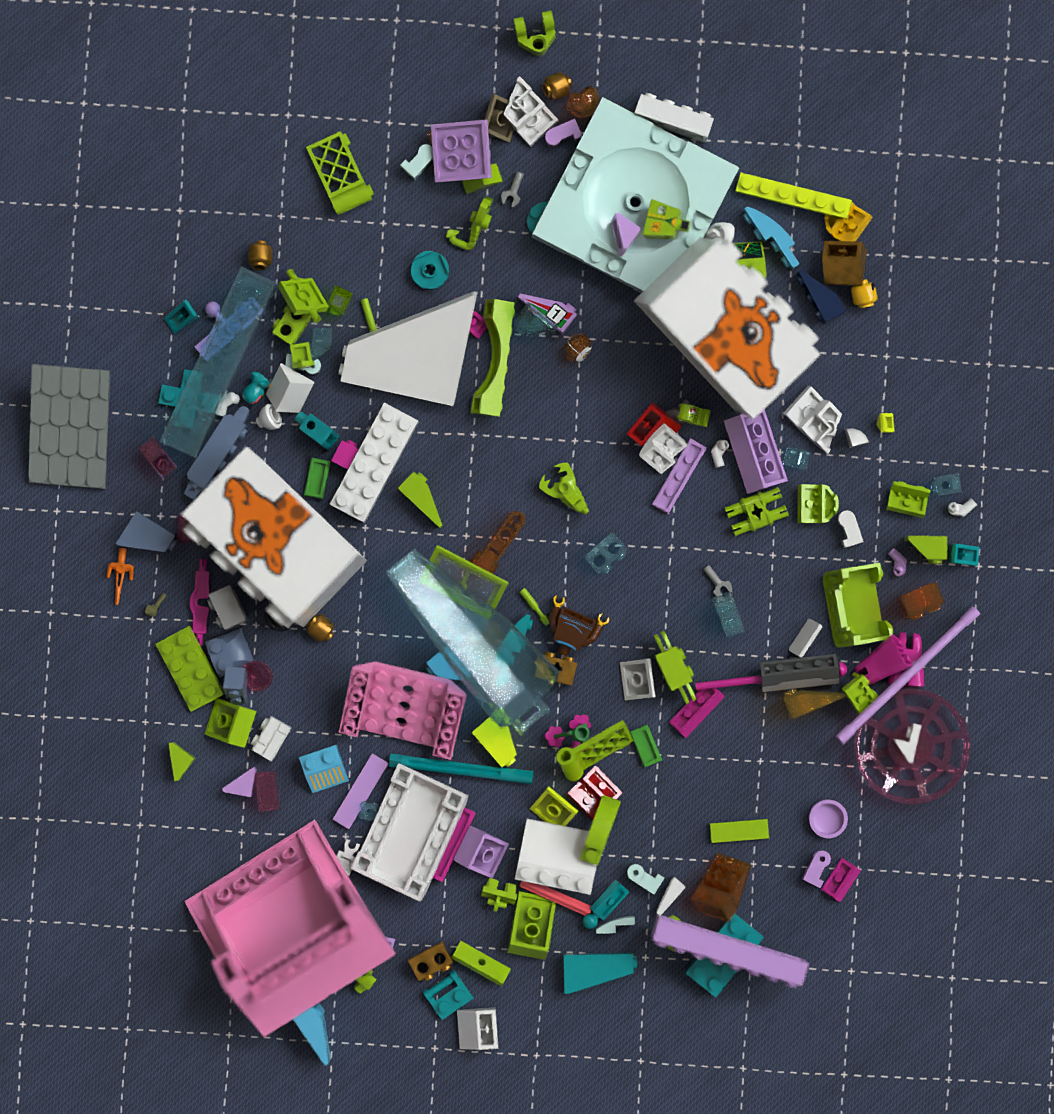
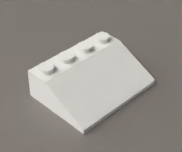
(552, 857)

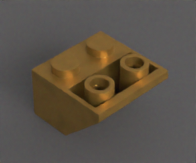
(844, 263)

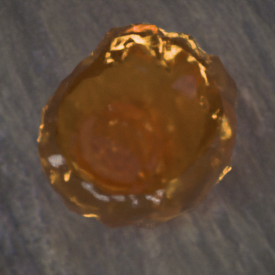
(583, 103)

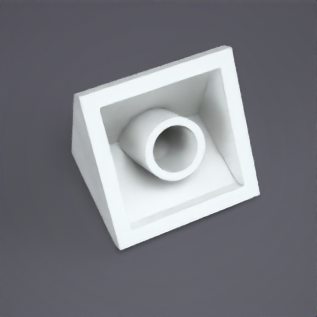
(289, 390)
(637, 679)

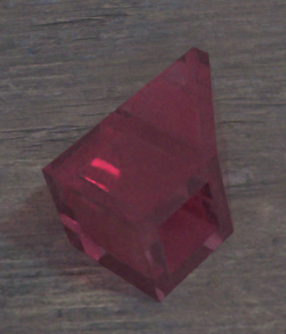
(158, 457)

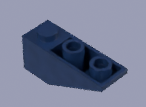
(825, 301)

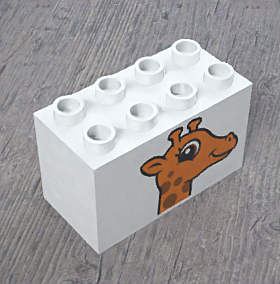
(729, 325)
(272, 540)

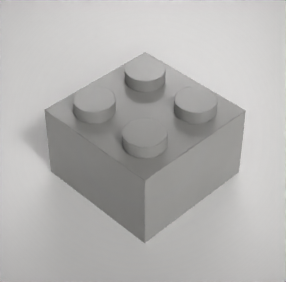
(227, 607)

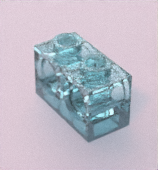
(602, 550)
(728, 614)

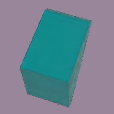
(181, 317)
(963, 554)

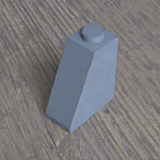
(146, 535)

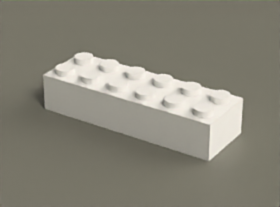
(374, 462)

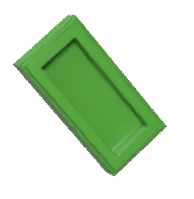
(317, 478)
(646, 745)

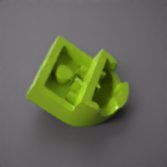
(816, 503)

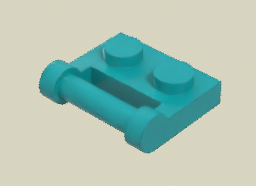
(451, 1000)

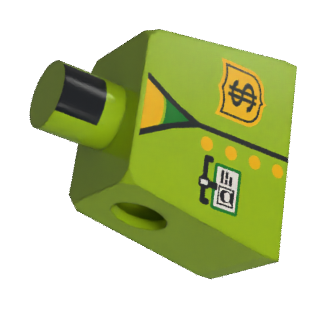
(664, 221)

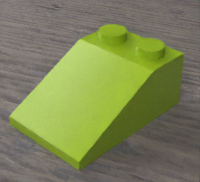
(531, 926)

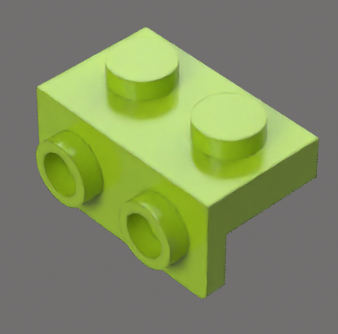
(908, 499)

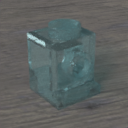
(953, 484)

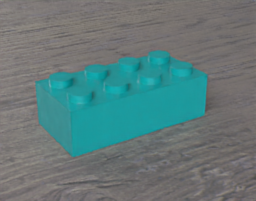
(715, 976)

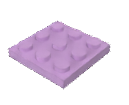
(461, 151)

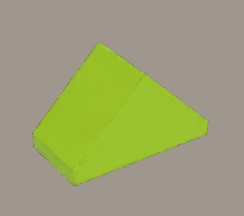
(478, 184)
(180, 760)

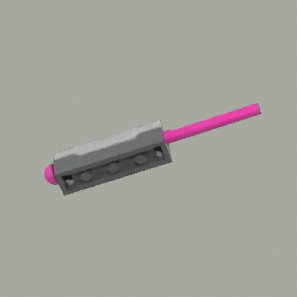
(788, 674)

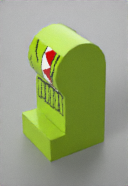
(693, 415)

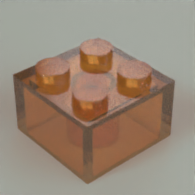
(920, 600)

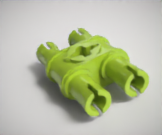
(746, 506)

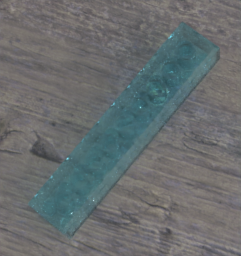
(218, 362)

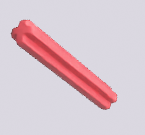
(557, 897)

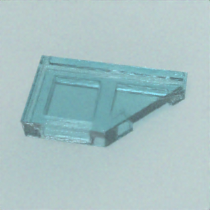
(321, 342)

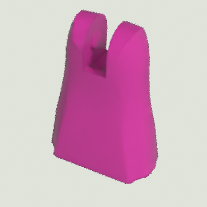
(914, 653)
(884, 660)

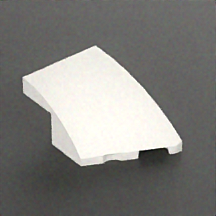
(528, 113)
(814, 417)

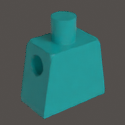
(321, 433)

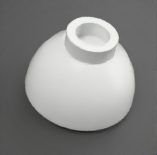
(269, 418)

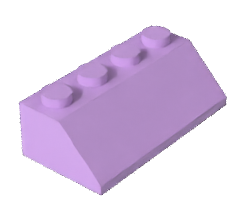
(755, 451)

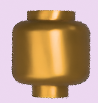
(556, 86)
(260, 255)
(320, 628)

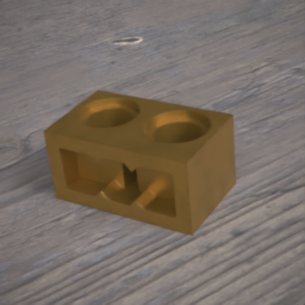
(428, 957)

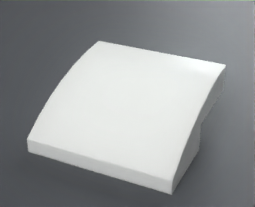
(662, 448)

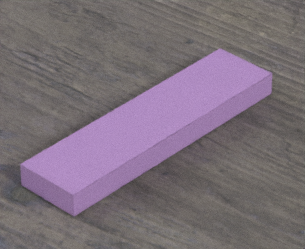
(679, 476)
(360, 791)

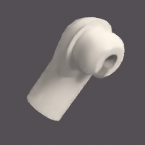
(230, 398)

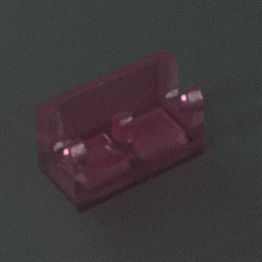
(267, 791)

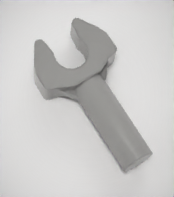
(513, 190)
(717, 582)

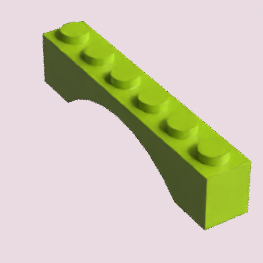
(498, 318)

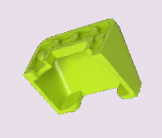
(855, 605)

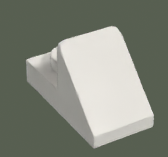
(908, 748)

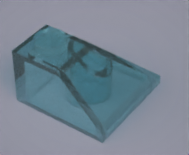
(533, 323)

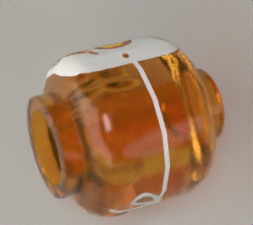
(577, 347)

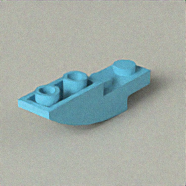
(767, 228)

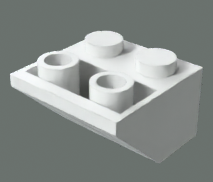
(477, 1028)

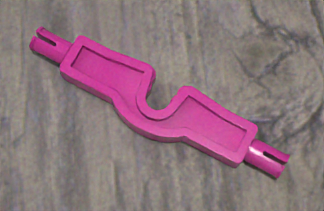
(201, 591)

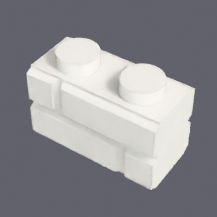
(271, 738)

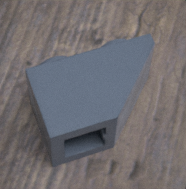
(235, 685)

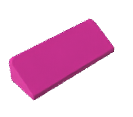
(695, 712)

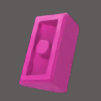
(840, 880)

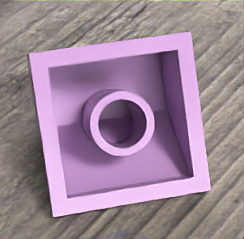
(481, 852)

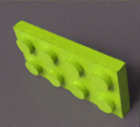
(190, 668)

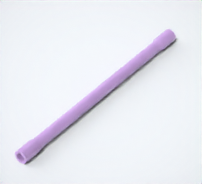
(850, 729)

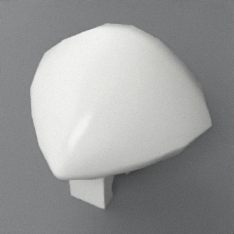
(722, 230)

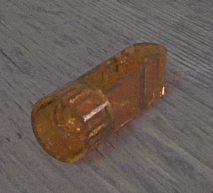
(486, 558)

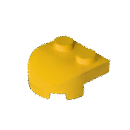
(848, 229)

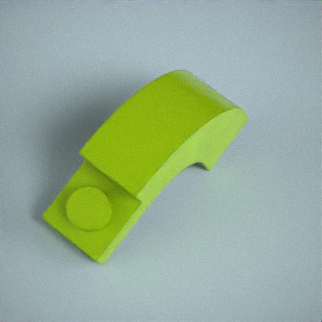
(600, 830)

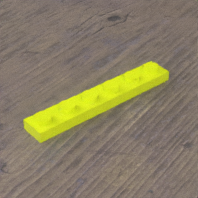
(794, 196)

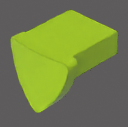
(301, 356)

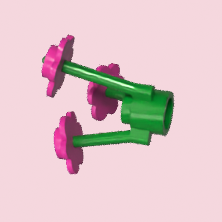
(579, 733)

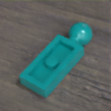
(605, 904)

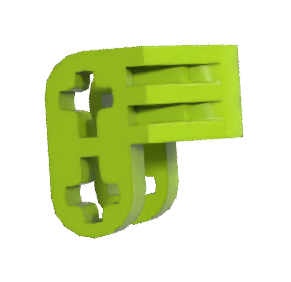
(546, 40)

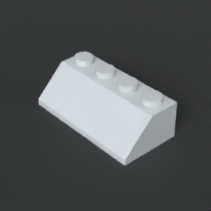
(674, 118)

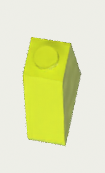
(496, 742)

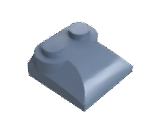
(229, 651)

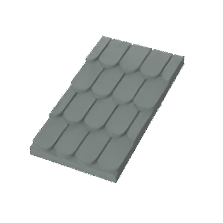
(69, 426)

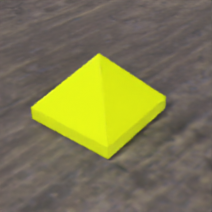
(885, 422)

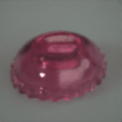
(258, 675)

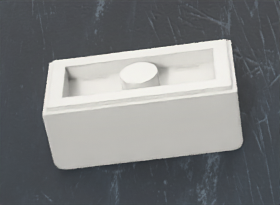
(805, 638)

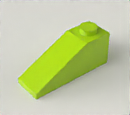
(419, 493)

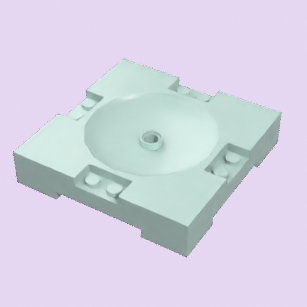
(625, 160)

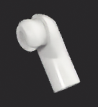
(717, 452)
(961, 510)

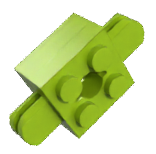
(674, 668)

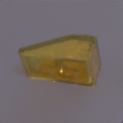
(802, 701)

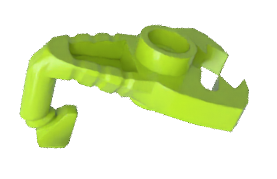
(480, 221)
(566, 490)

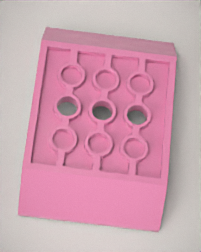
(375, 705)

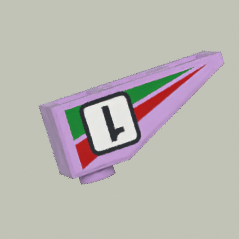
(557, 312)

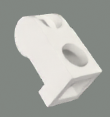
(850, 527)

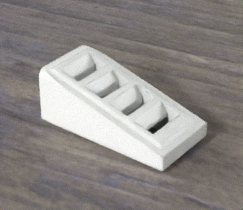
(673, 890)

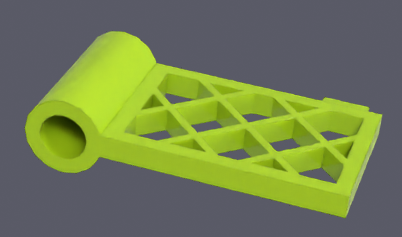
(348, 196)
(575, 761)

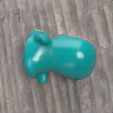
(255, 389)

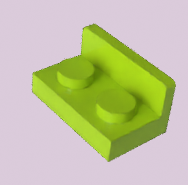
(859, 692)

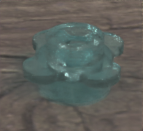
(363, 814)

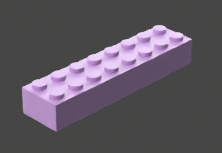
(730, 950)

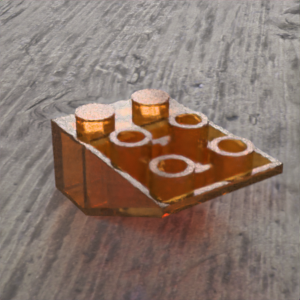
(721, 887)

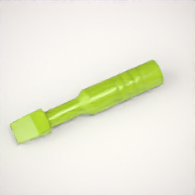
(534, 606)

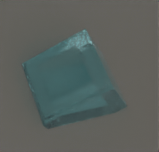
(796, 458)

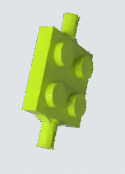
(303, 296)

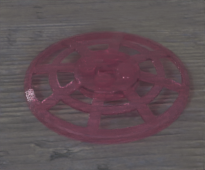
(923, 752)

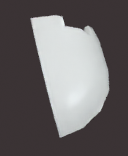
(855, 437)

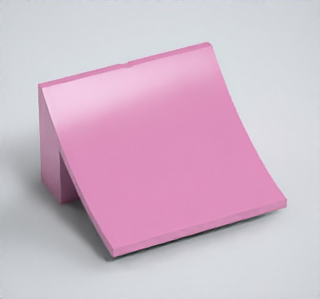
(288, 929)

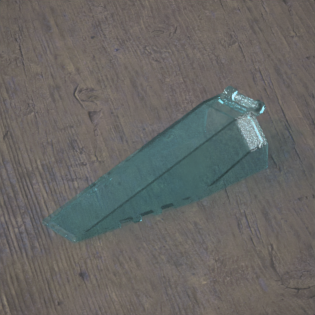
(477, 643)

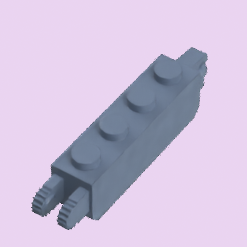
(216, 451)

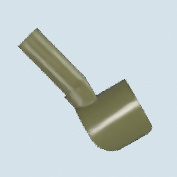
(152, 610)

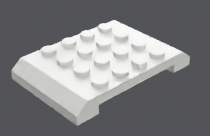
(410, 832)

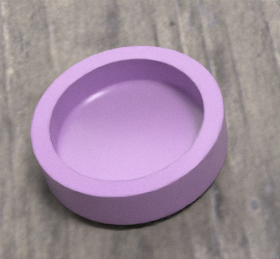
(828, 818)

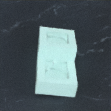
(609, 926)

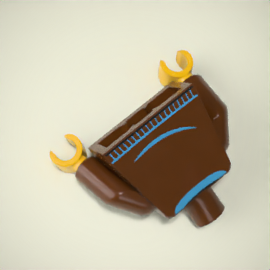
(572, 628)

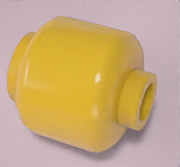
(864, 295)

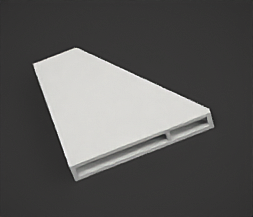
(414, 355)

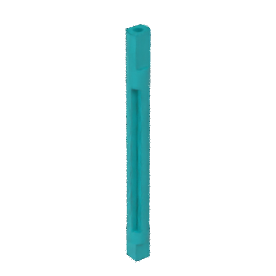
(498, 773)

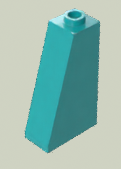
(591, 969)

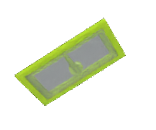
(472, 577)

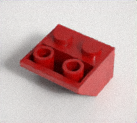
(649, 422)

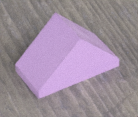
(624, 232)
(242, 785)

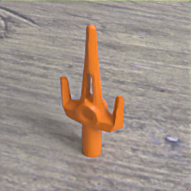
(120, 568)

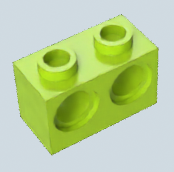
(297, 326)

